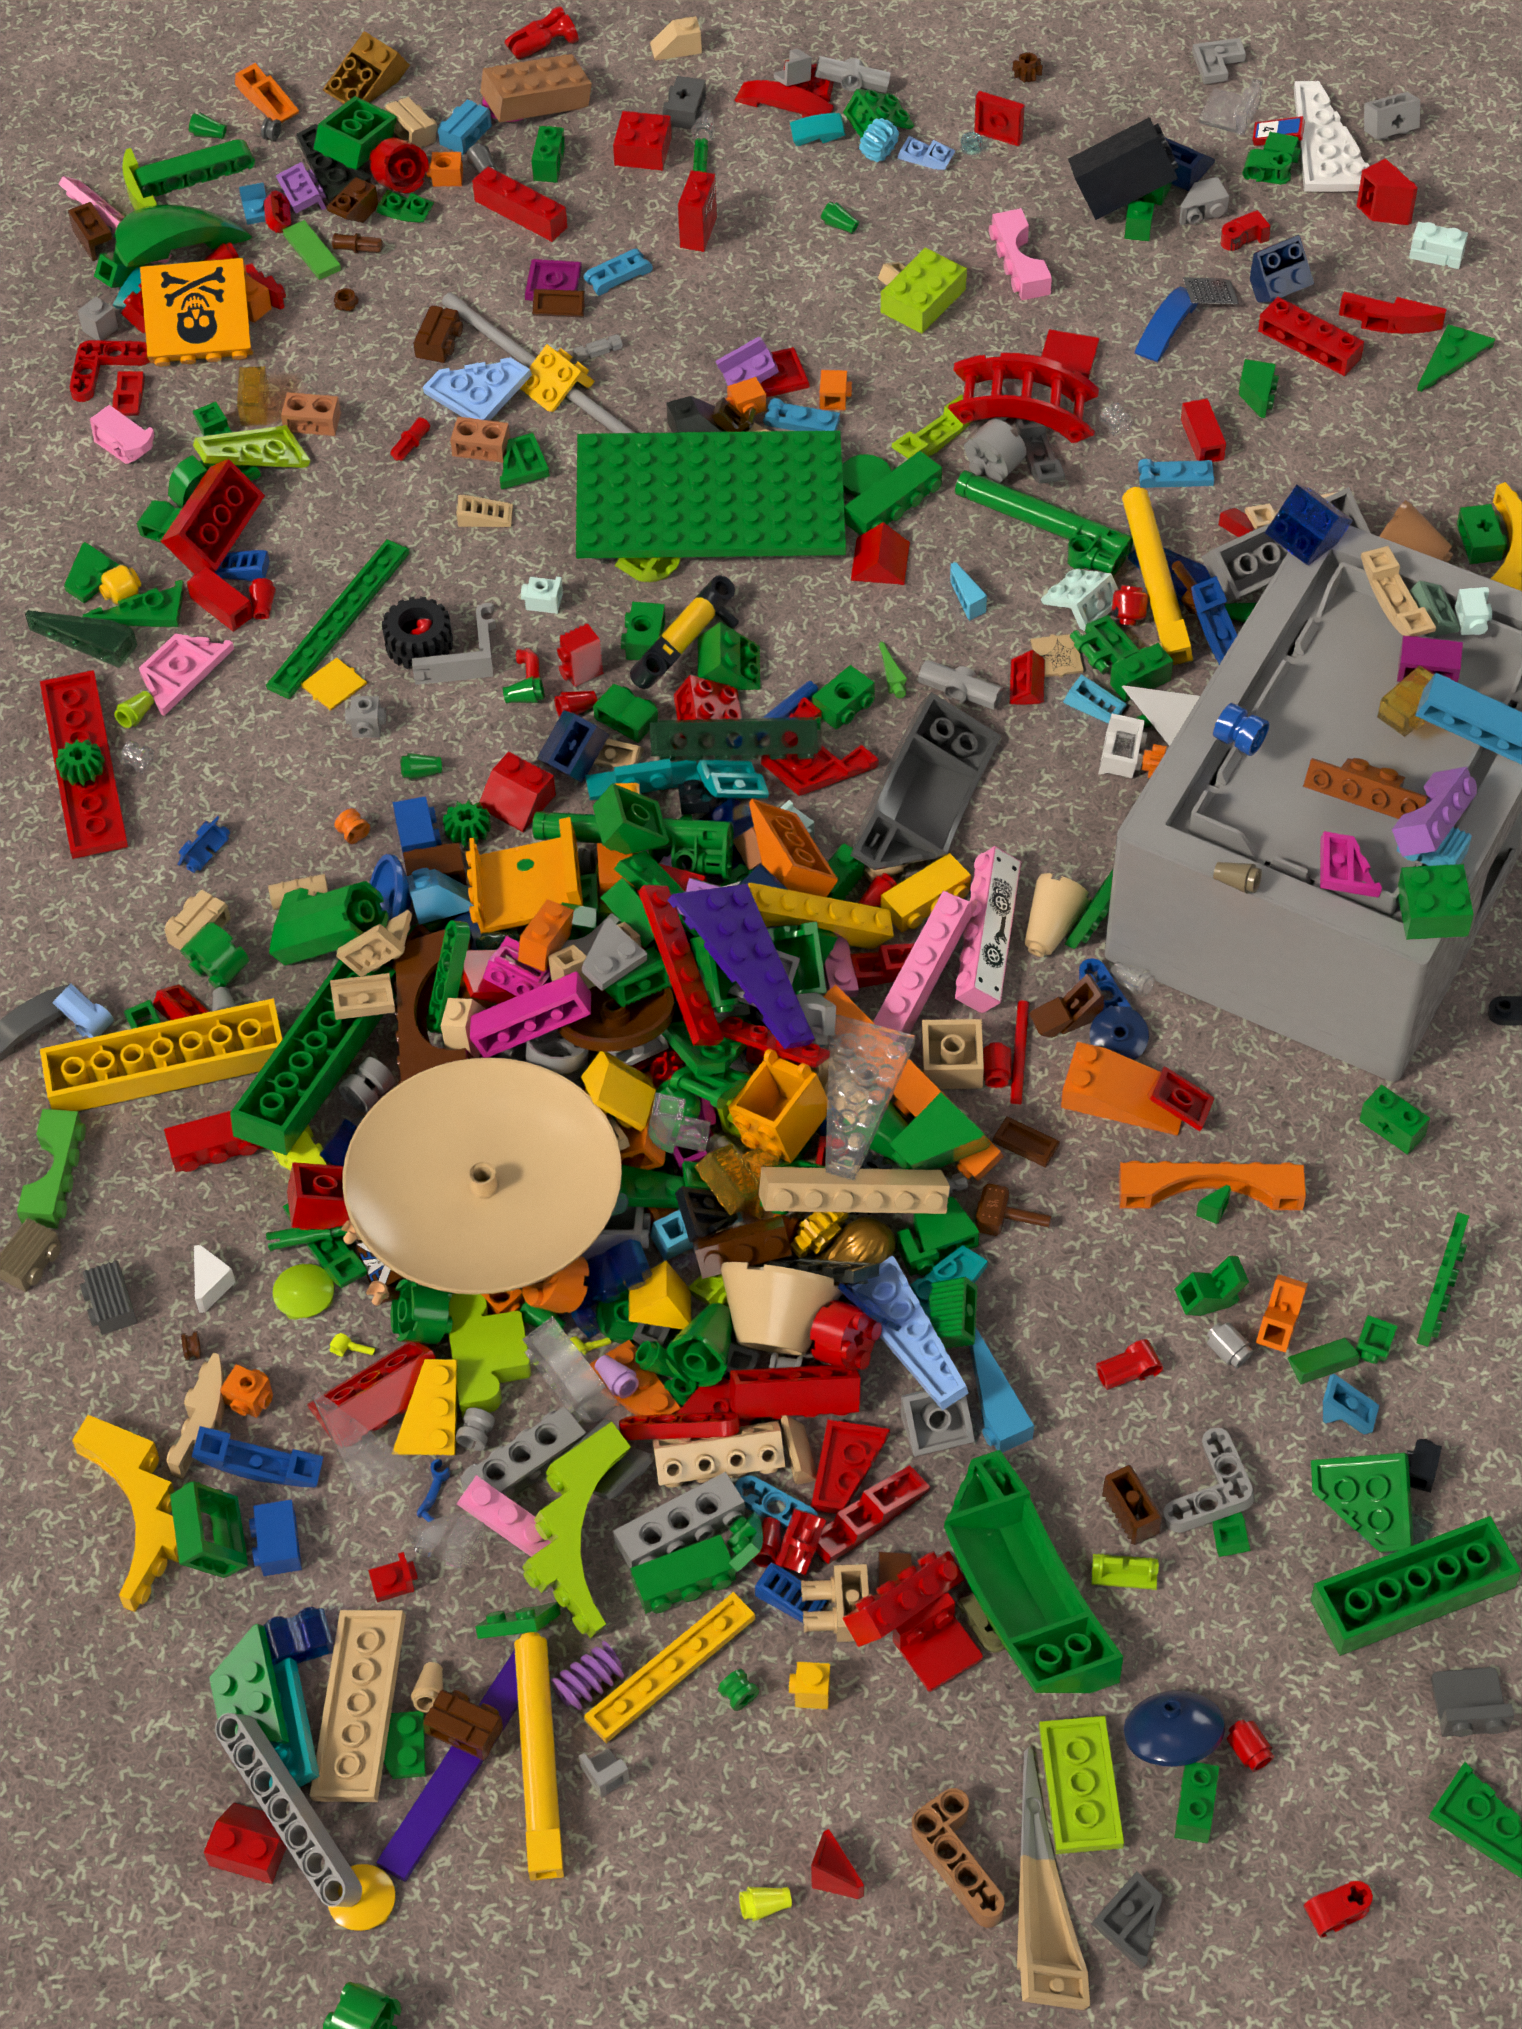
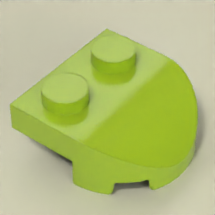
(648, 568)

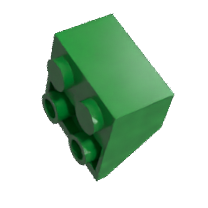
(729, 658)

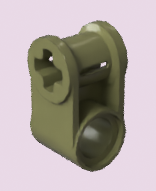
(980, 1624)

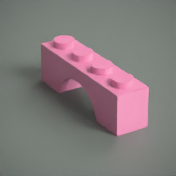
(1028, 275)

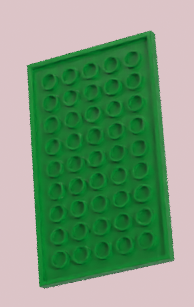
(709, 494)

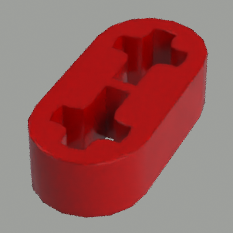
(277, 211)

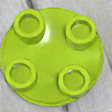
(303, 1291)

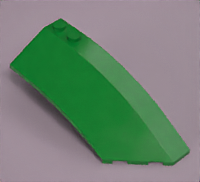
(1026, 1584)

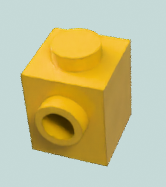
(811, 1685)

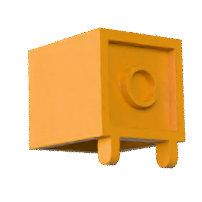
(779, 1107)

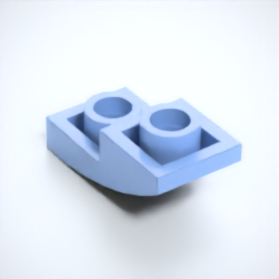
(934, 156)

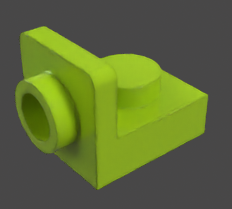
(709, 1290)

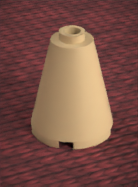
(1054, 912)

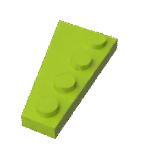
(254, 447)

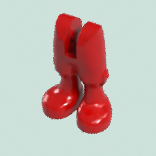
(541, 32)

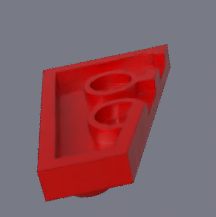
(844, 1463)

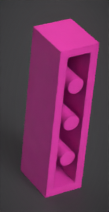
(530, 1015)

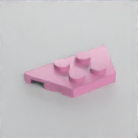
(180, 667)

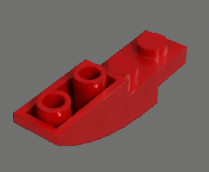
(1399, 317)

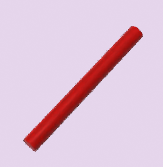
(1019, 1052)

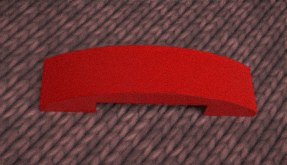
(782, 97)

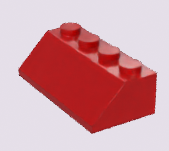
(380, 1388)

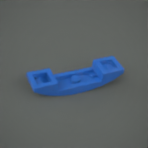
(1164, 324)
(1213, 616)
(256, 1462)

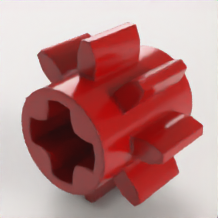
(664, 1067)

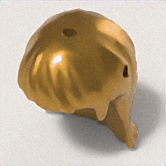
(862, 1241)

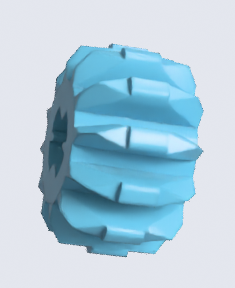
(879, 140)

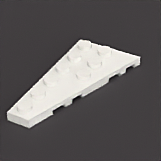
(1328, 151)

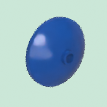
(393, 884)

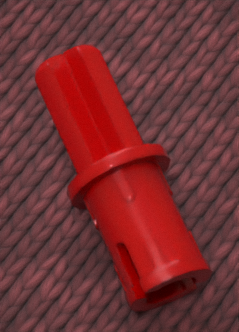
(410, 439)

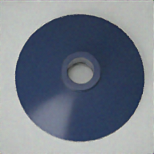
(1135, 1028)

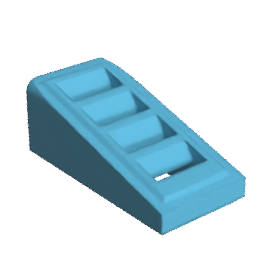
(968, 592)
(1085, 705)

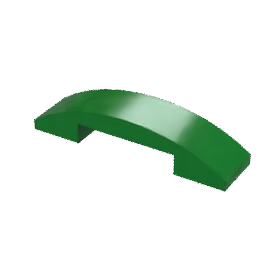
(213, 422)
(336, 1259)

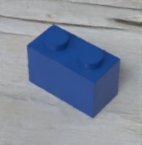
(415, 823)
(276, 1538)

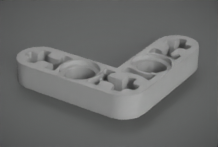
(1222, 1493)

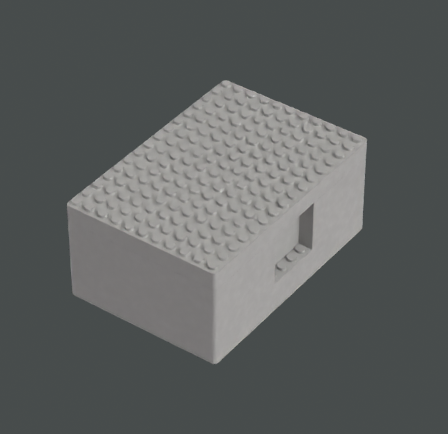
(1293, 953)

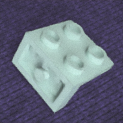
(1086, 593)

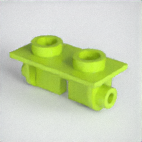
(1124, 1571)

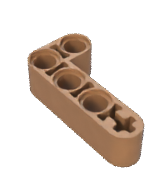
(963, 1862)

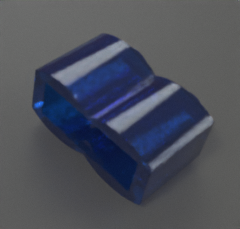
(617, 1270)
(300, 1636)

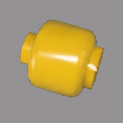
(119, 584)

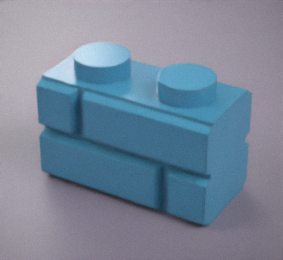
(464, 126)

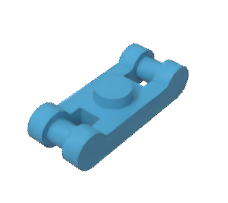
(617, 271)

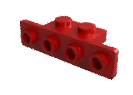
(760, 1039)

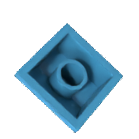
(437, 895)

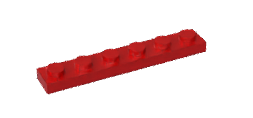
(680, 966)

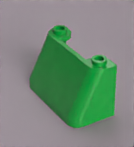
(794, 940)

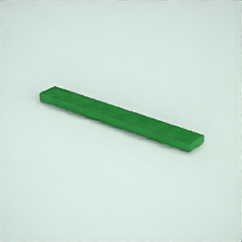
(337, 619)

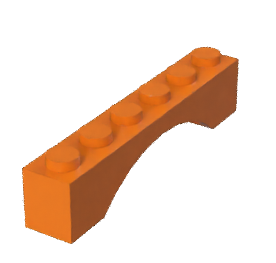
(1272, 1184)

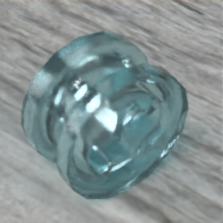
(971, 137)

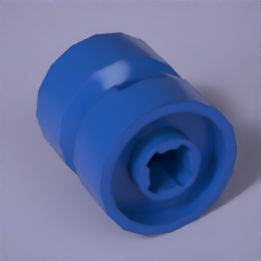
(1237, 727)

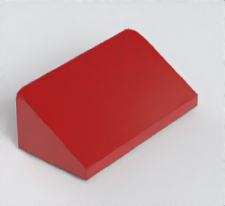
(1235, 522)
(1027, 679)
(177, 1003)

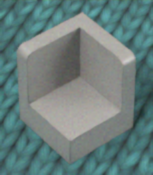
(796, 69)
(604, 1771)

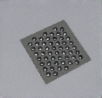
(1210, 290)

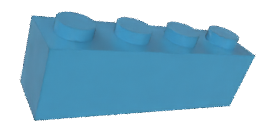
(1472, 716)

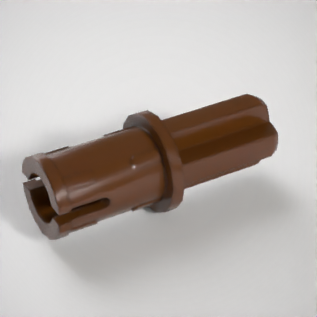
(357, 243)

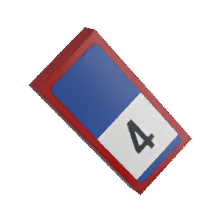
(1288, 126)

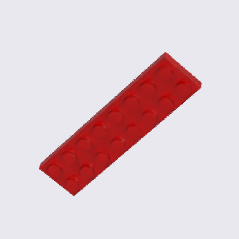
(91, 810)

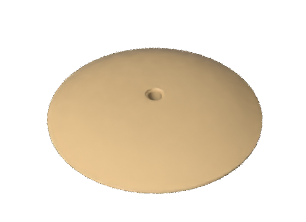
(497, 1120)

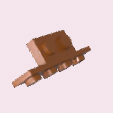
(1364, 786)

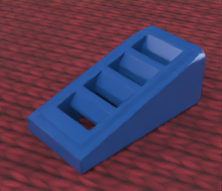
(258, 558)
(773, 1596)

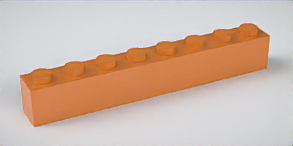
(917, 1091)

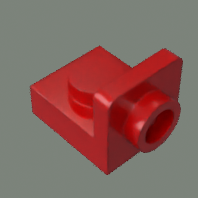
(393, 1579)

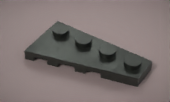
(330, 173)
(840, 1271)

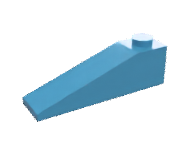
(1002, 1412)

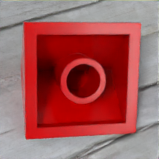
(880, 556)

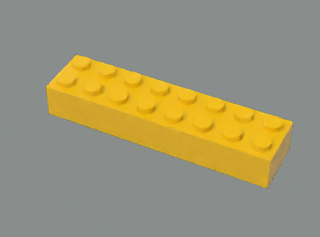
(161, 1056)

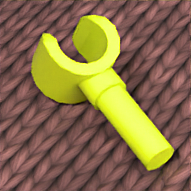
(342, 1342)
(585, 1347)

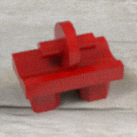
(800, 1541)

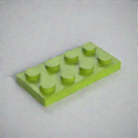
(1080, 1785)

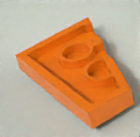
(650, 1395)

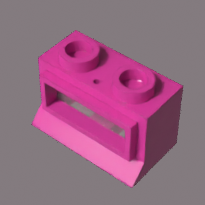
(510, 974)

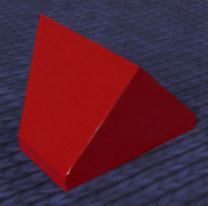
(833, 1871)

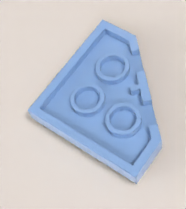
(479, 388)

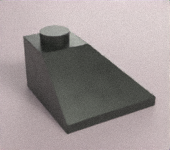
(691, 415)

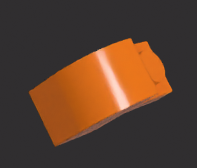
(1282, 1313)

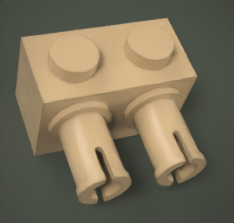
(844, 1590)

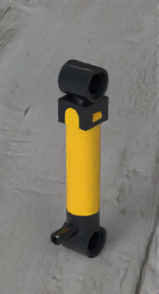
(684, 631)

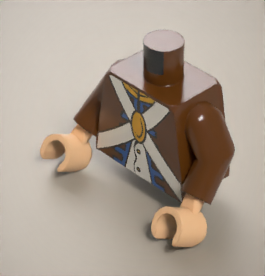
(381, 1278)

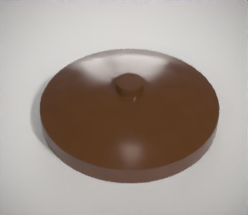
(619, 1027)

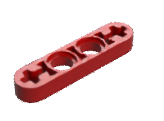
(679, 1426)

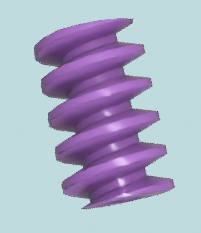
(587, 1676)

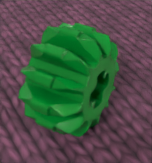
(80, 762)
(466, 822)

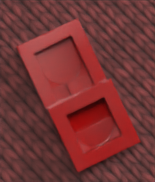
(129, 392)

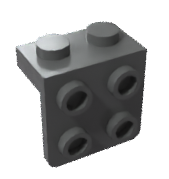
(623, 1472)
(1470, 1702)

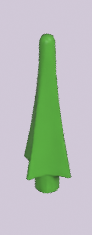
(894, 676)

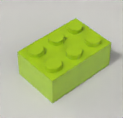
(923, 290)

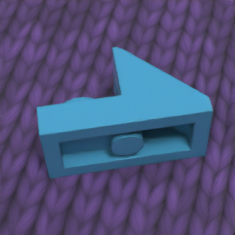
(253, 202)
(1348, 1404)

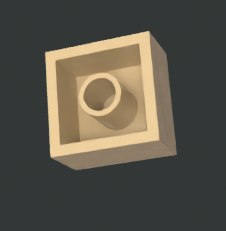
(953, 1053)

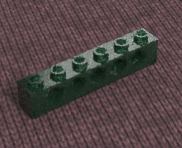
(806, 728)

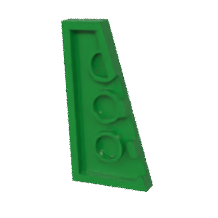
(644, 870)
(649, 1187)

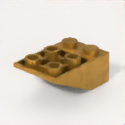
(366, 71)

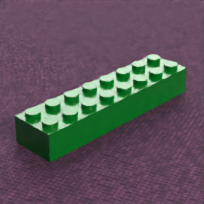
(303, 1069)

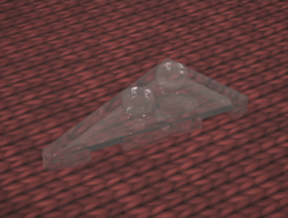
(364, 1456)

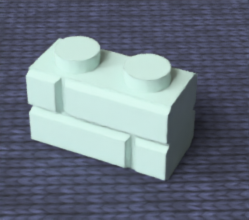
(1438, 245)

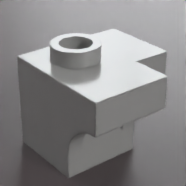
(819, 1015)

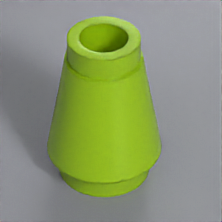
(133, 709)

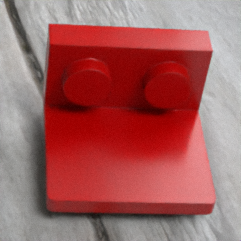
(706, 700)
(936, 1644)

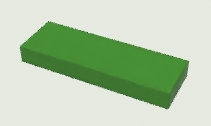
(311, 250)

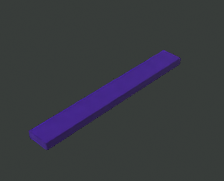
(445, 1786)

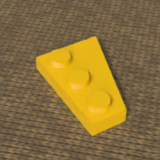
(432, 1411)

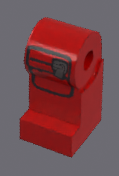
(1245, 230)

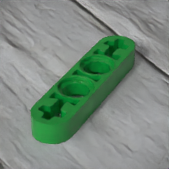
(448, 972)

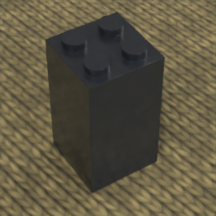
(1124, 167)

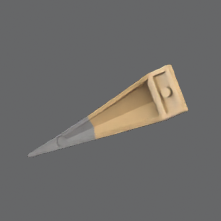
(1047, 1943)

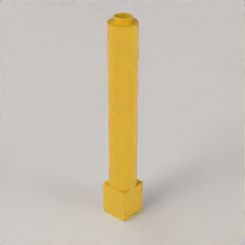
(1156, 575)
(538, 1758)

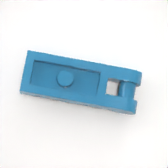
(799, 417)
(1175, 473)

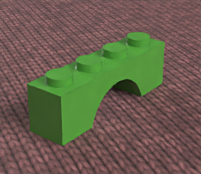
(45, 1199)

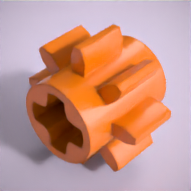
(1152, 758)

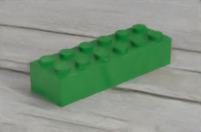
(1415, 1585)

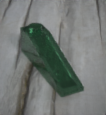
(92, 636)

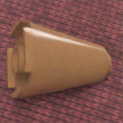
(1417, 533)

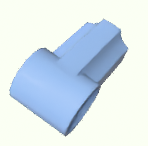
(88, 1017)

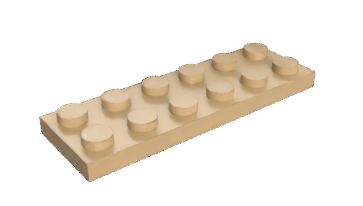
(358, 1706)

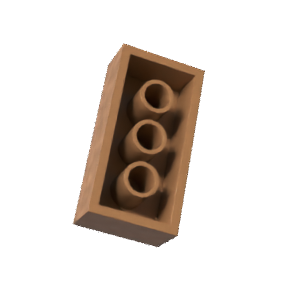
(535, 88)

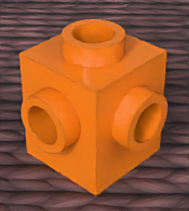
(247, 1391)

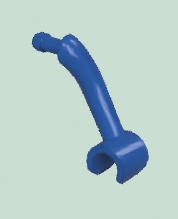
(430, 1499)

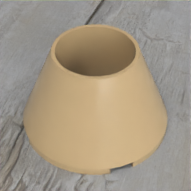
(775, 1305)

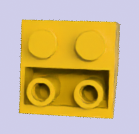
(619, 1090)

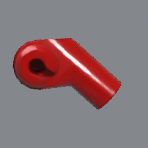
(423, 626)
(532, 662)

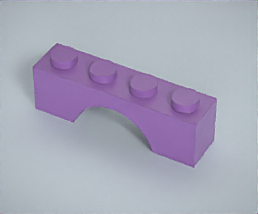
(1428, 826)

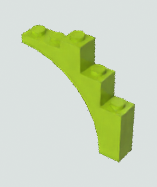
(562, 1520)

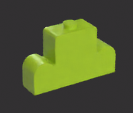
(486, 1350)

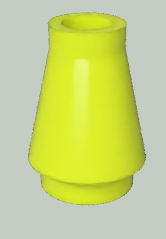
(763, 1901)

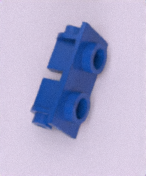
(208, 836)

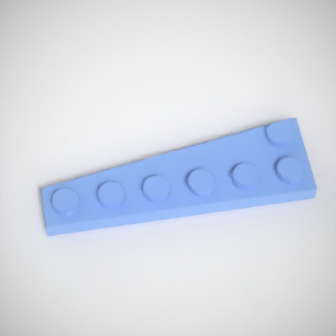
(916, 1341)

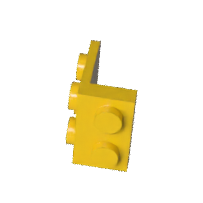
(554, 377)

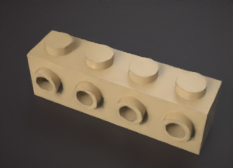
(701, 1459)

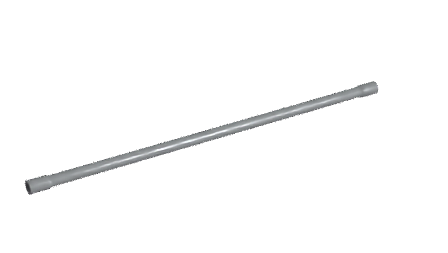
(453, 302)

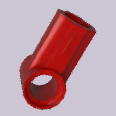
(1136, 1362)

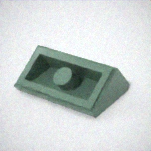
(1434, 600)

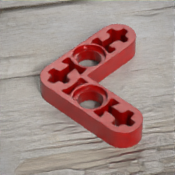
(95, 359)

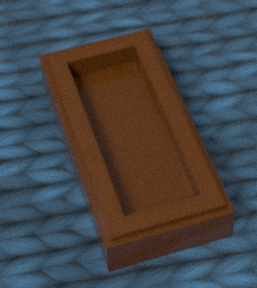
(558, 303)
(1026, 1141)

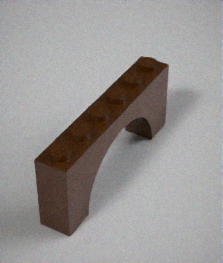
(414, 988)

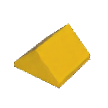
(661, 1300)

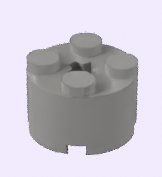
(994, 450)

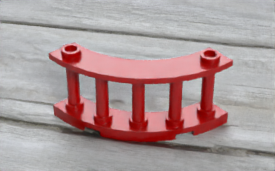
(1030, 370)

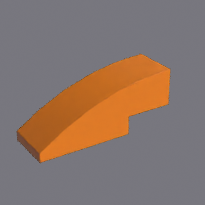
(265, 93)

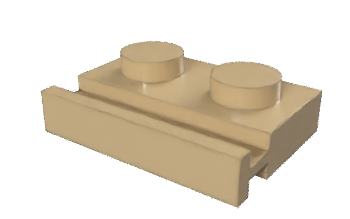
(362, 996)

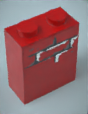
(697, 210)

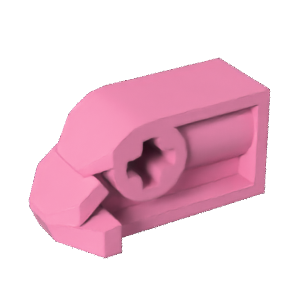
(120, 435)

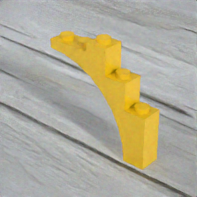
(1510, 508)
(130, 1462)

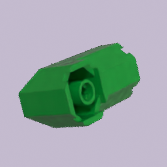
(324, 922)

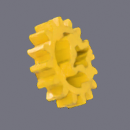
(817, 1232)

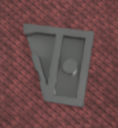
(1131, 1918)

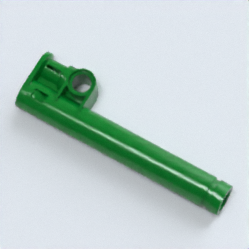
(1089, 543)
(700, 839)

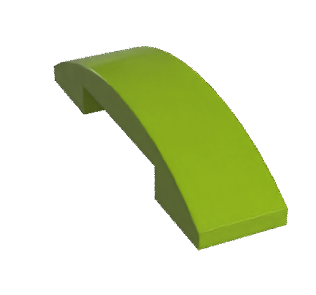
(129, 166)
(933, 436)

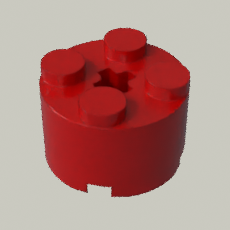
(399, 165)
(844, 1336)

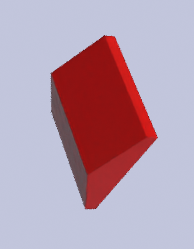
(1181, 1098)

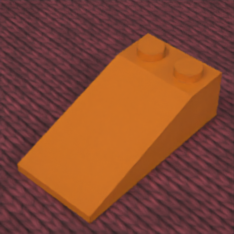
(790, 851)
(1114, 1089)

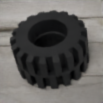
(404, 619)

